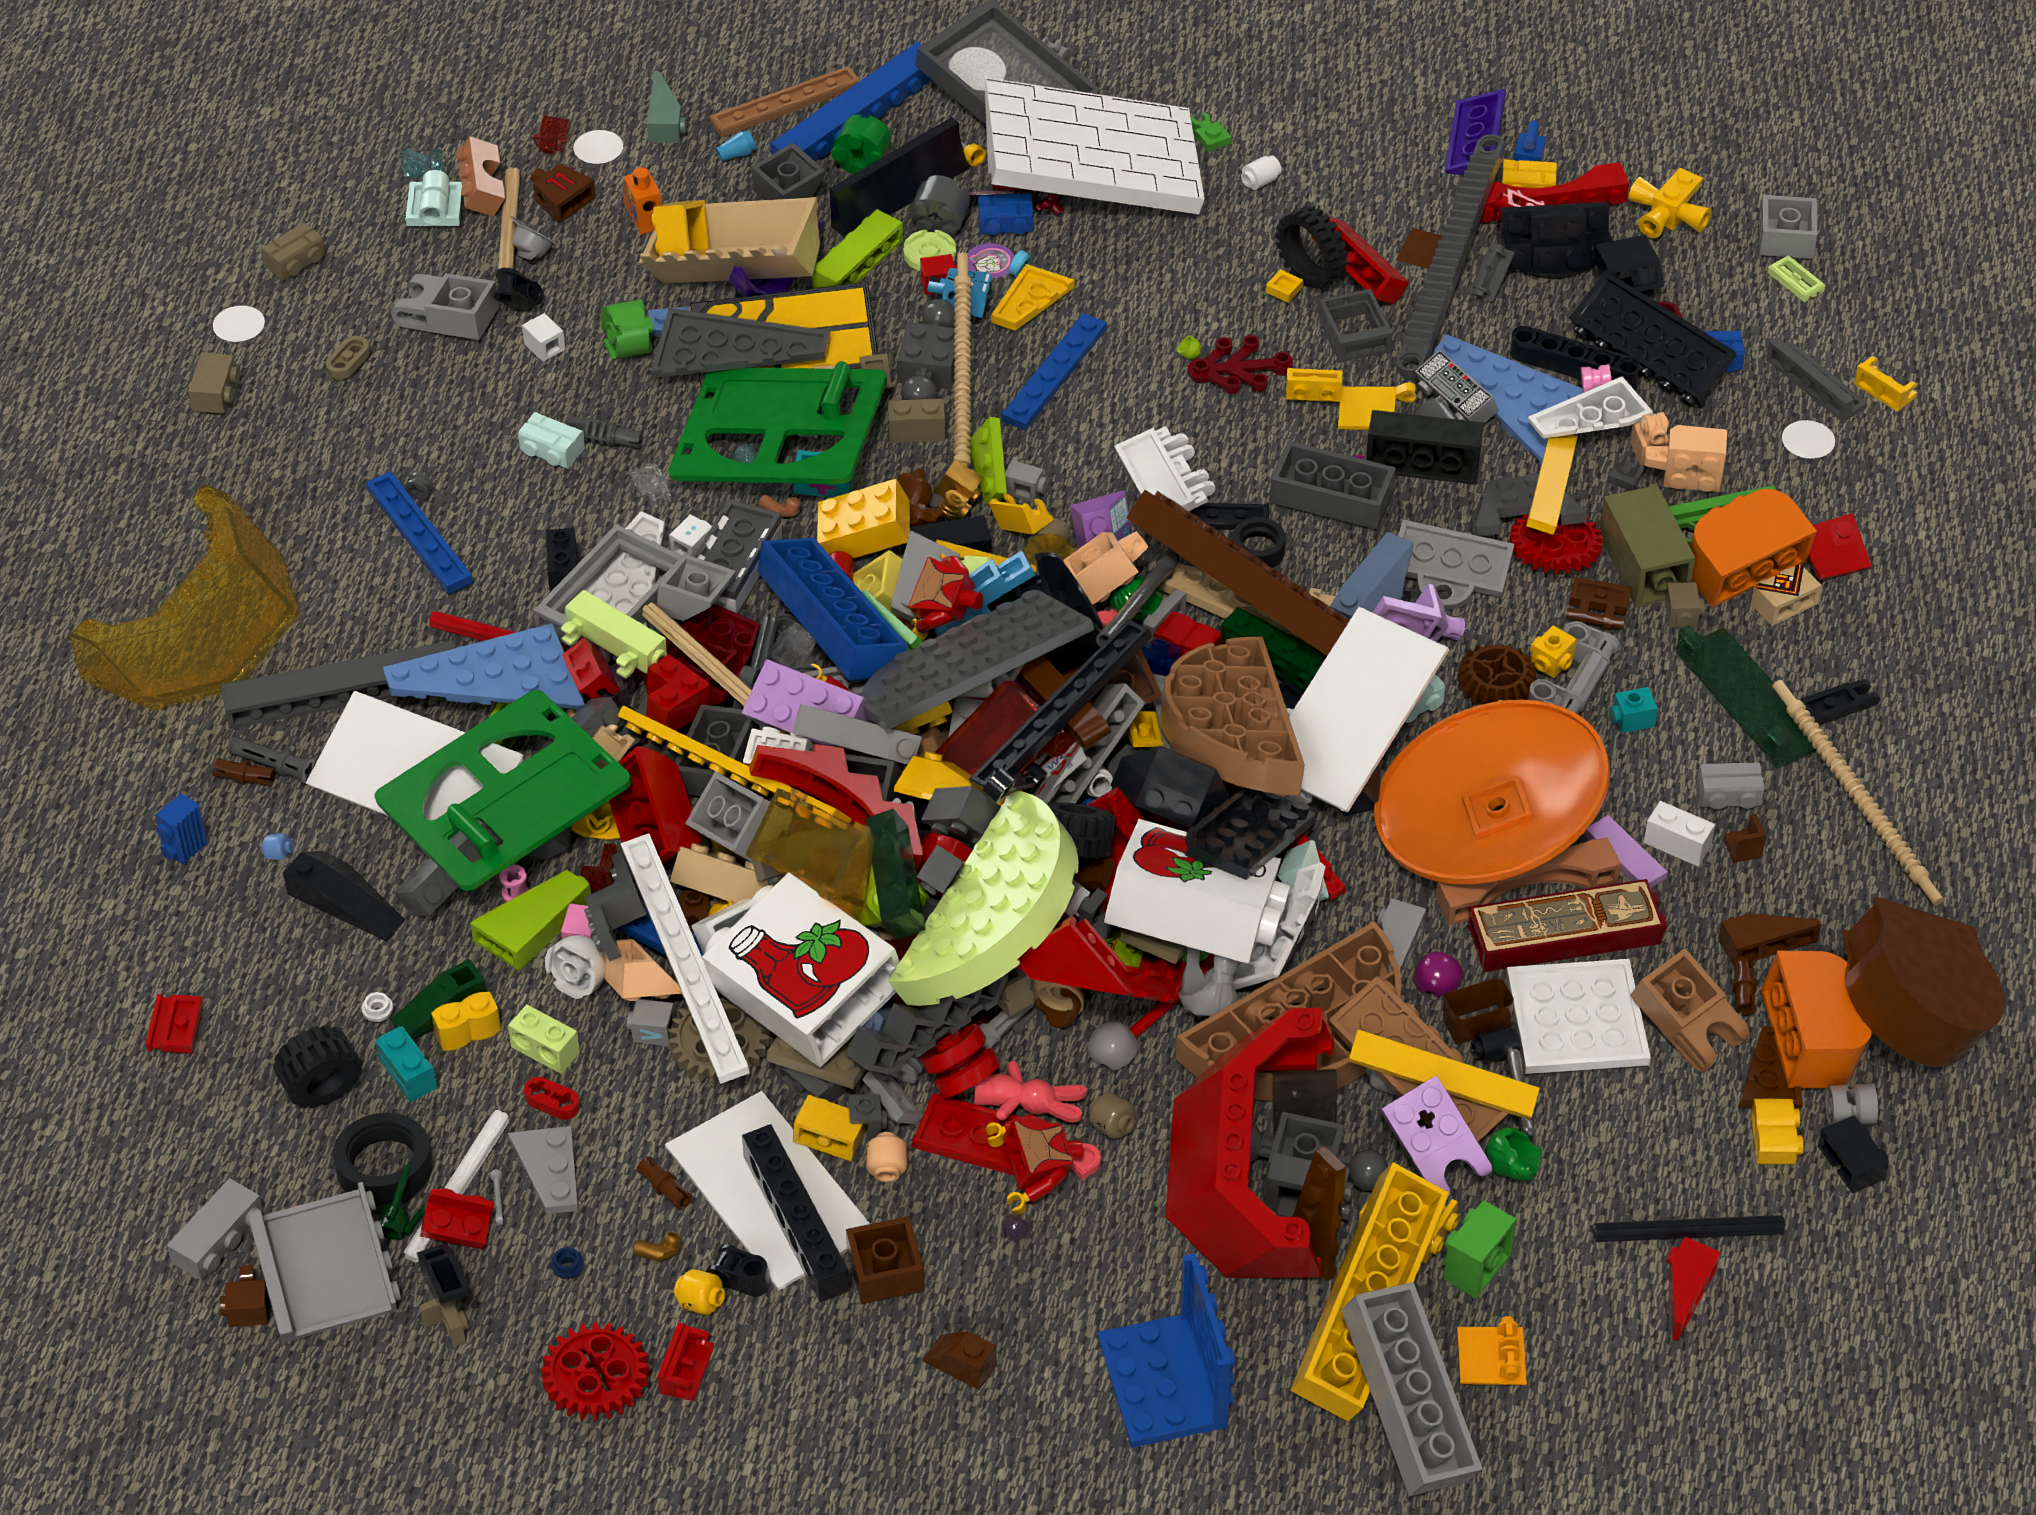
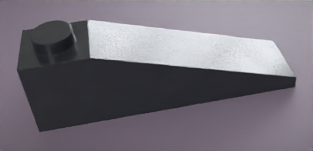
(340, 892)

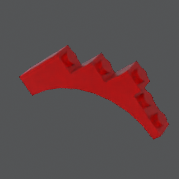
(827, 777)

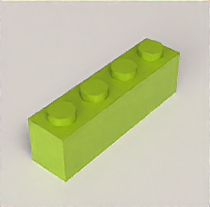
(859, 251)

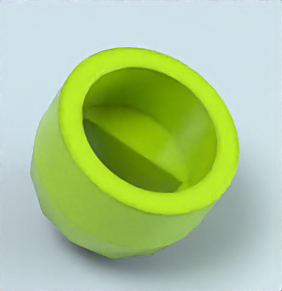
(1189, 348)

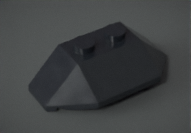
(1170, 785)

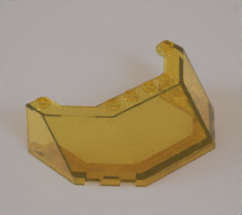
(208, 628)

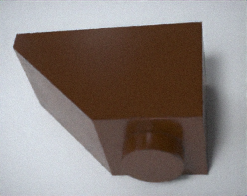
(963, 1357)

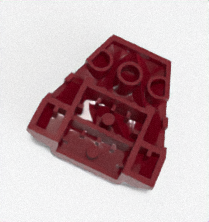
(725, 636)

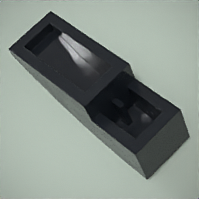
(443, 1273)

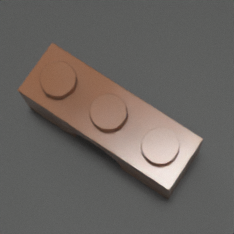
(476, 166)

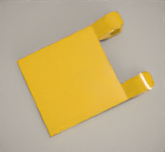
(1359, 402)

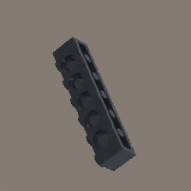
(795, 1213)

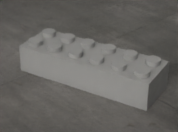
(1411, 1389)

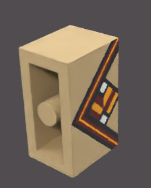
(1786, 594)

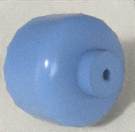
(277, 846)

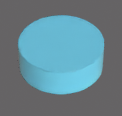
(1019, 262)

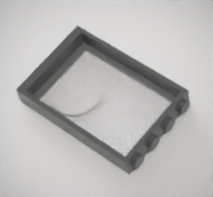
(994, 47)

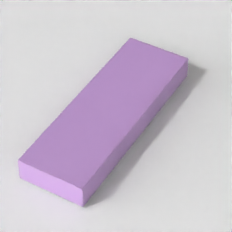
(1634, 860)

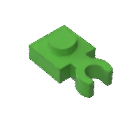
(1210, 135)

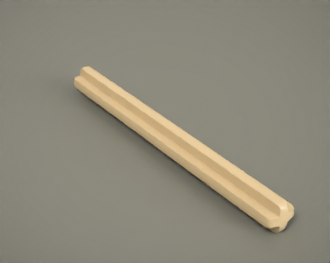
(508, 226)
(697, 652)

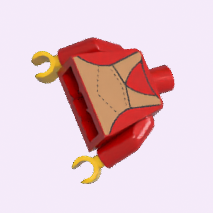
(942, 594)
(1037, 1155)

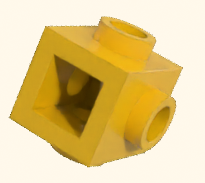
(1553, 651)

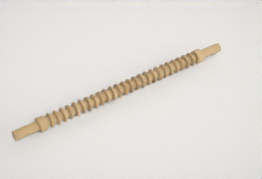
(1917, 873)

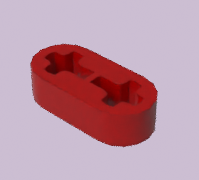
(552, 1097)

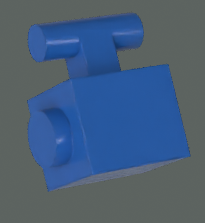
(1530, 145)

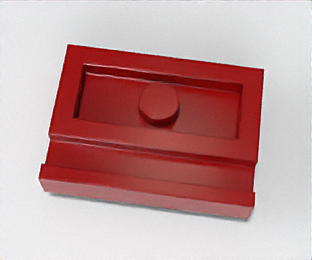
(174, 1023)

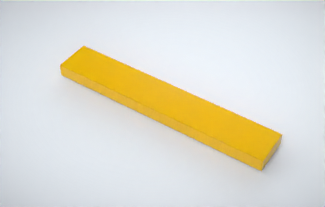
(1551, 483)
(1456, 1077)

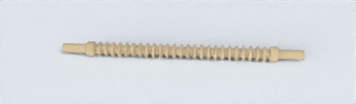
(962, 361)

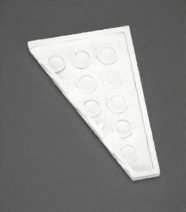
(625, 577)

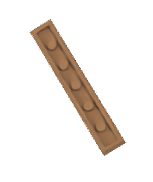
(783, 101)

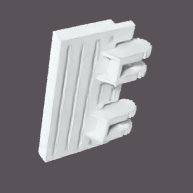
(1159, 464)

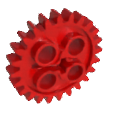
(1567, 549)
(568, 1384)

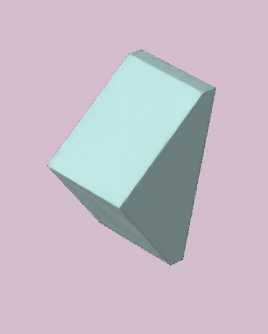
(1298, 858)

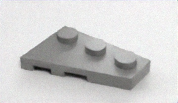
(914, 559)
(550, 1166)

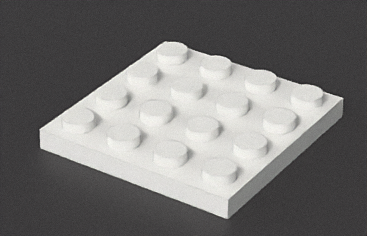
(1577, 1016)

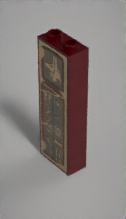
(1566, 925)

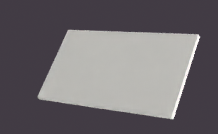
(1360, 704)
(383, 741)
(717, 1167)

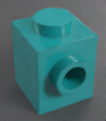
(1634, 710)

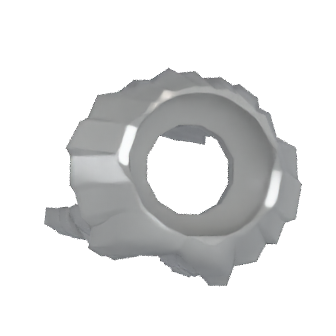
(1207, 992)

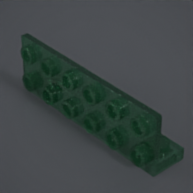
(1744, 693)

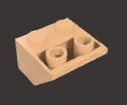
(638, 974)

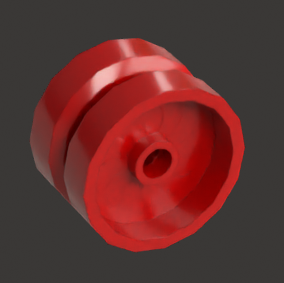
(960, 1060)

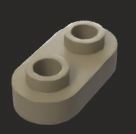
(345, 360)

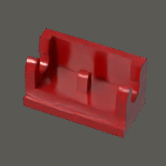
(589, 669)
(685, 1362)

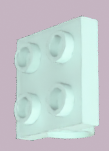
(434, 201)

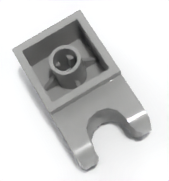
(448, 305)

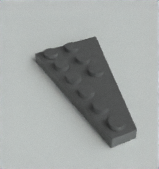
(713, 342)

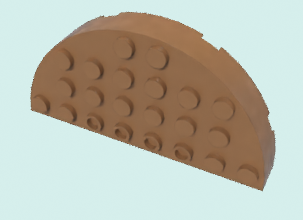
(1231, 715)
(1320, 982)

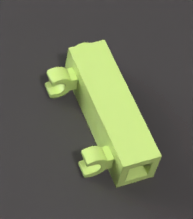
(613, 631)

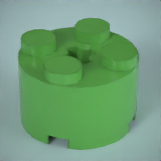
(626, 329)

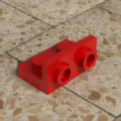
(456, 1218)

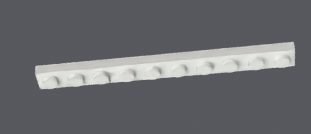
(685, 959)

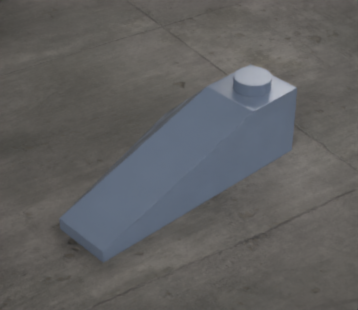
(1377, 576)

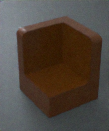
(1746, 843)

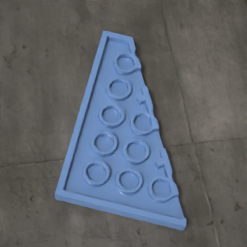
(1515, 388)
(491, 671)

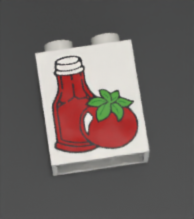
(1190, 901)
(802, 968)

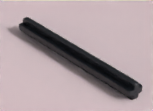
(1688, 1227)

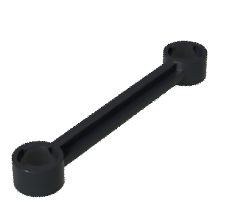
(1004, 782)

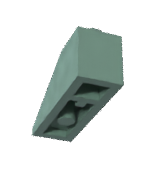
(664, 114)

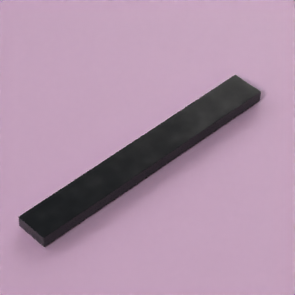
(1064, 703)

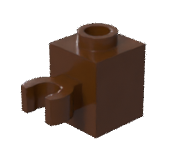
(245, 1301)

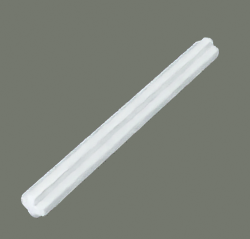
(465, 1172)

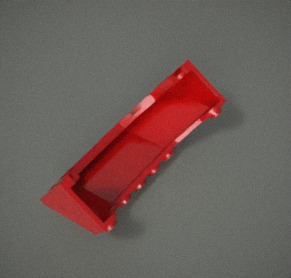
(1082, 958)
(1212, 1155)

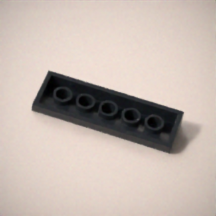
(895, 178)

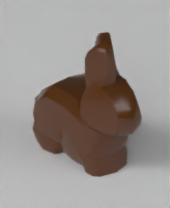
(920, 495)

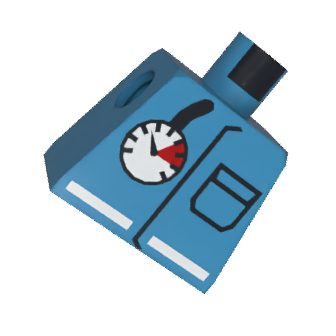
(979, 289)

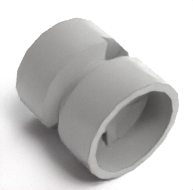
(1846, 1102)

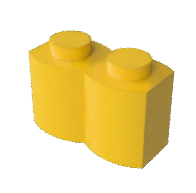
(466, 1021)
(1775, 1131)

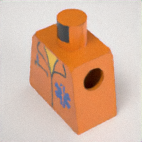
(638, 190)

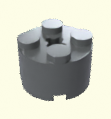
(940, 205)

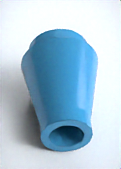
(737, 146)

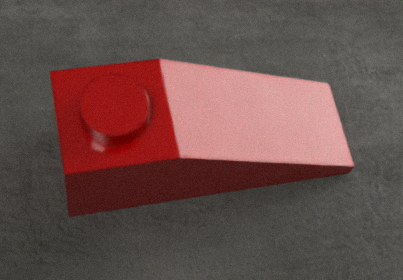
(1689, 1277)

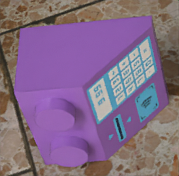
(1101, 515)

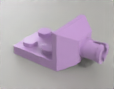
(1422, 617)

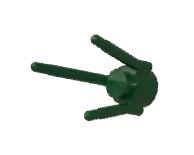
(394, 1219)

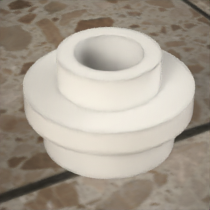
(377, 1000)

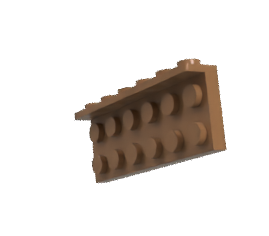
(1384, 1014)

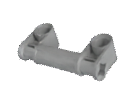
(1594, 662)

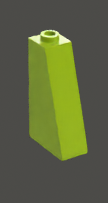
(530, 920)

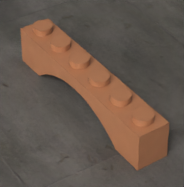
(1582, 865)

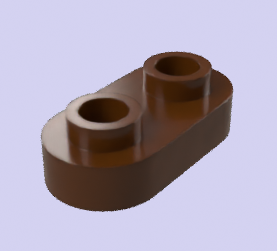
(694, 910)

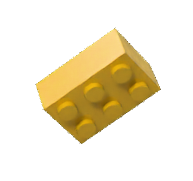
(865, 520)

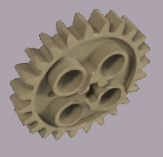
(688, 1046)

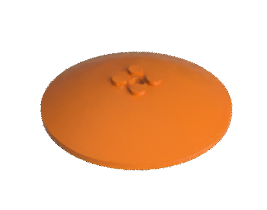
(1509, 753)

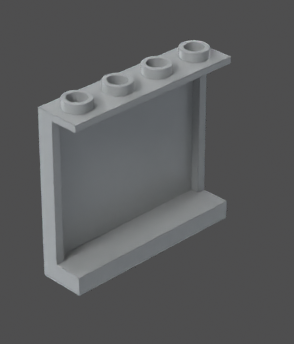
(324, 1264)

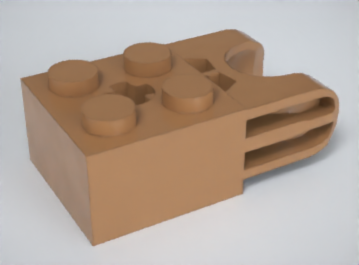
(1687, 1007)

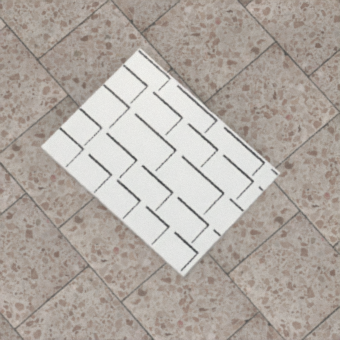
(1092, 146)

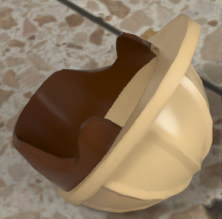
(1058, 1002)

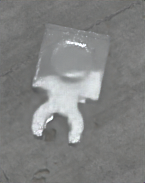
(652, 483)

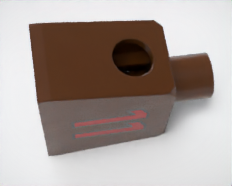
(562, 191)

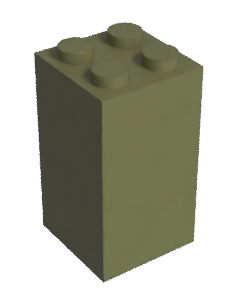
(1645, 543)

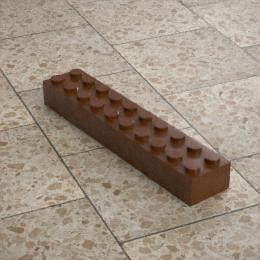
(1239, 570)

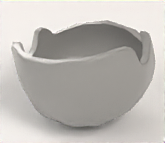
(1112, 1045)

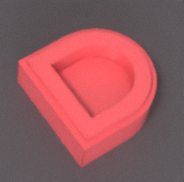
(1088, 1163)

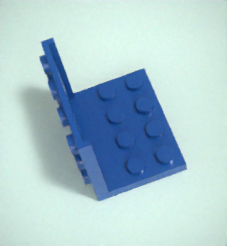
(1172, 1370)

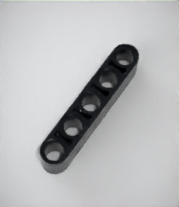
(1568, 355)

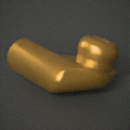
(660, 1251)

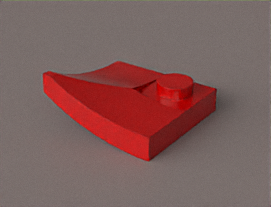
(1838, 548)

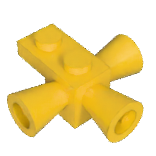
(1670, 203)

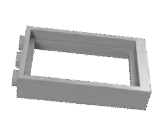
(617, 538)

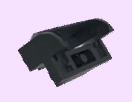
(1557, 237)
(1059, 583)

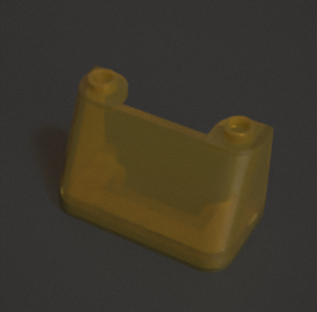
(815, 848)

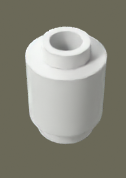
(1261, 172)
(1100, 783)

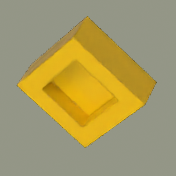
(1284, 286)

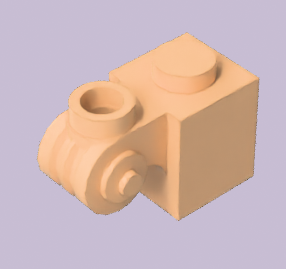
(1649, 432)

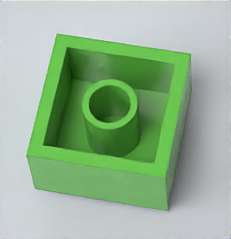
(1479, 1248)

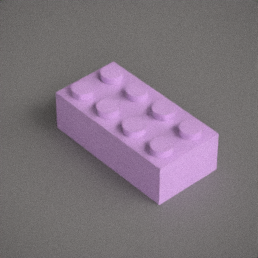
(780, 692)

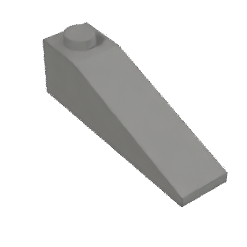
(856, 734)

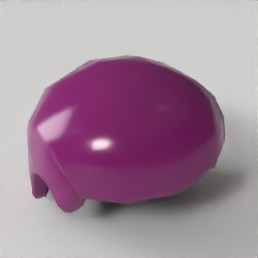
(1437, 974)

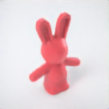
(1034, 1095)

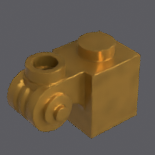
(957, 488)

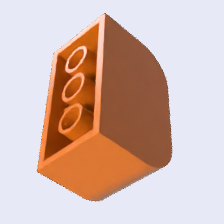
(1748, 543)
(1813, 1018)

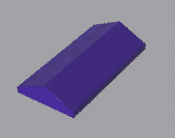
(1471, 121)

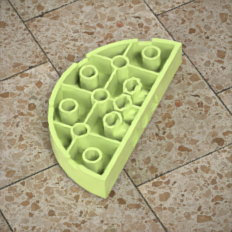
(995, 907)

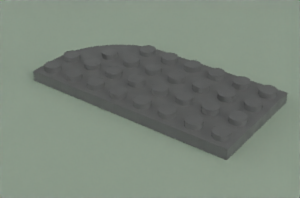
(970, 656)

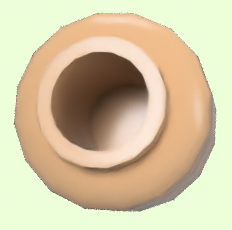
(886, 1157)

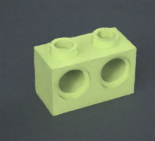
(544, 1039)

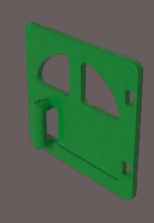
(779, 405)
(517, 806)

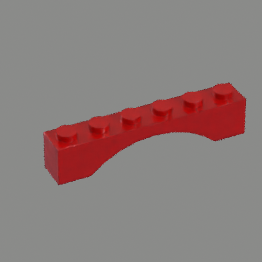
(1599, 184)

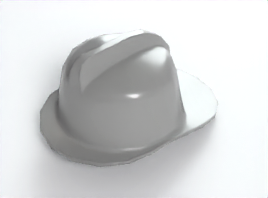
(530, 242)

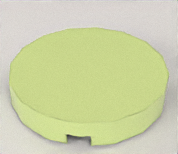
(916, 247)

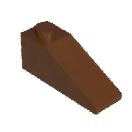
(1764, 935)

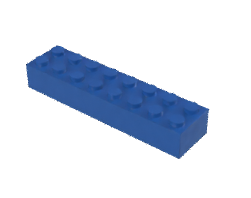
(829, 606)

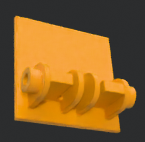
(1492, 1354)

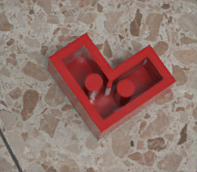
(674, 693)

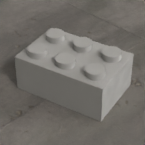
(728, 814)

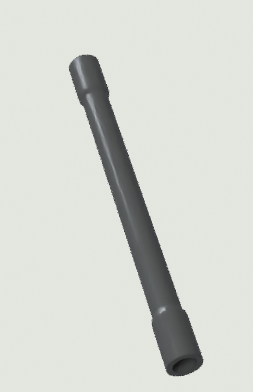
(1163, 567)

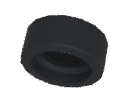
(1262, 528)

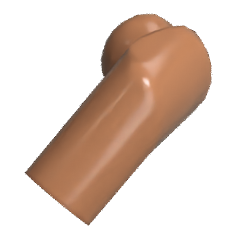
(787, 509)

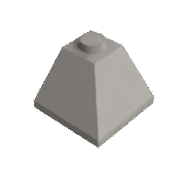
(692, 587)

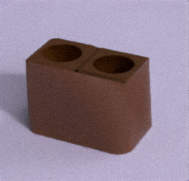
(1473, 999)

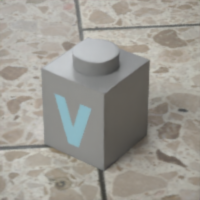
(651, 1022)

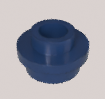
(563, 1256)

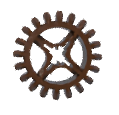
(1495, 674)

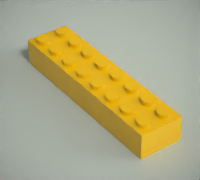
(1381, 1256)

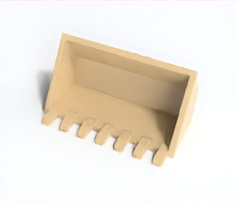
(758, 236)

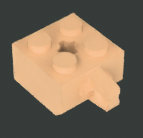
(1691, 459)
(1106, 563)

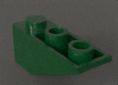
(448, 987)

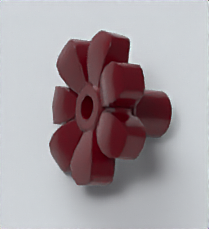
(1050, 202)

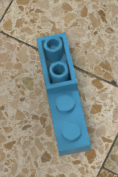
(994, 582)

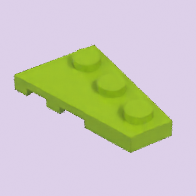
(988, 459)

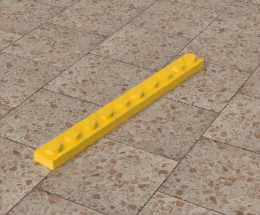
(718, 762)

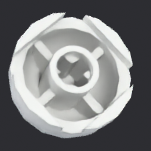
(574, 961)

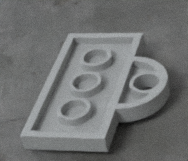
(1456, 562)

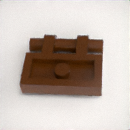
(1602, 597)

